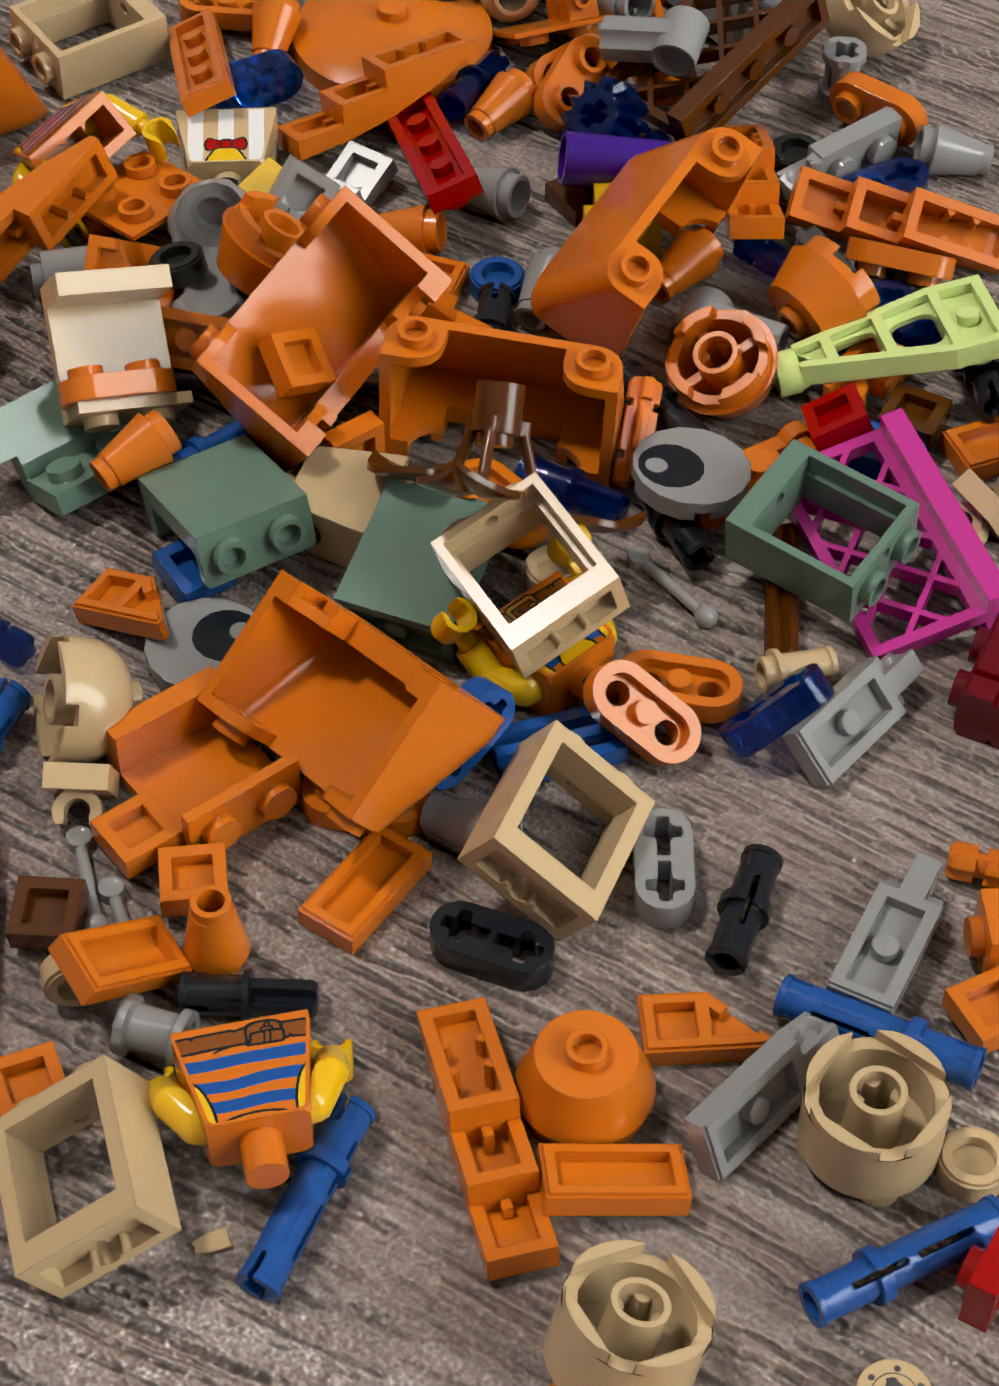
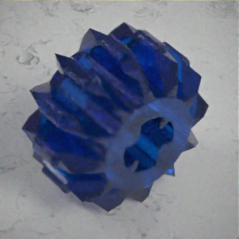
(607, 110)

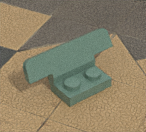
(48, 455)

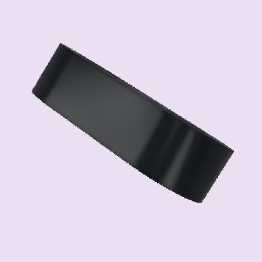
(492, 945)

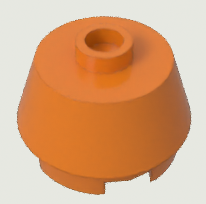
(254, 239)
(819, 290)
(721, 362)
(585, 1081)

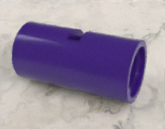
(597, 157)

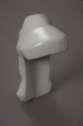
(198, 219)

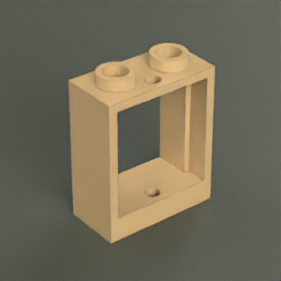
(135, 45)
(559, 619)
(506, 855)
(114, 1227)

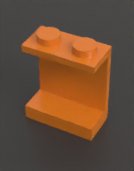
(196, 772)

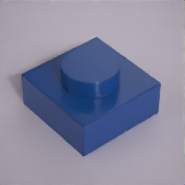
(180, 573)

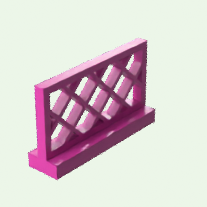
(944, 531)

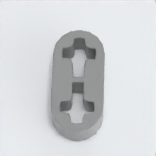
(676, 868)

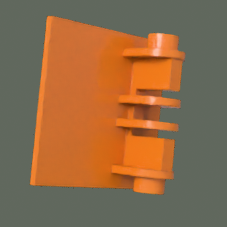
(564, 17)
(137, 198)

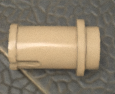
(778, 665)

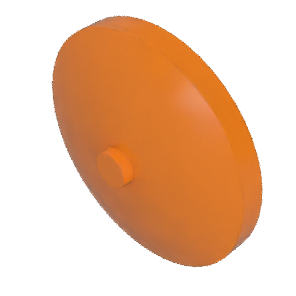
(341, 31)

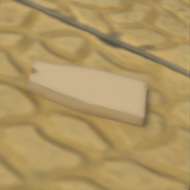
(212, 1242)

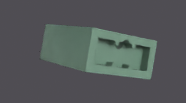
(838, 488)

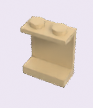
(110, 322)

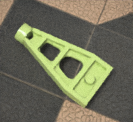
(959, 310)

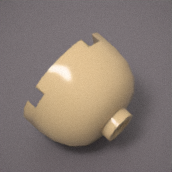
(878, 23)
(81, 698)

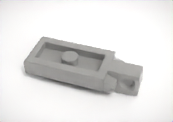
(849, 149)
(854, 718)
(890, 938)
(755, 1097)

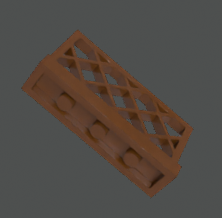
(742, 65)

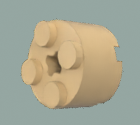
(873, 1115)
(629, 1320)

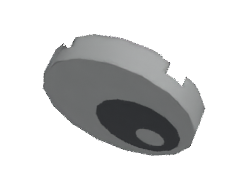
(690, 473)
(198, 638)

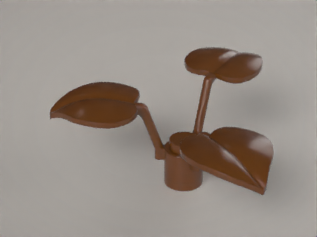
(494, 424)

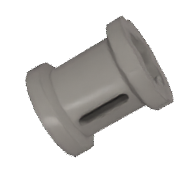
(840, 57)
(148, 1029)

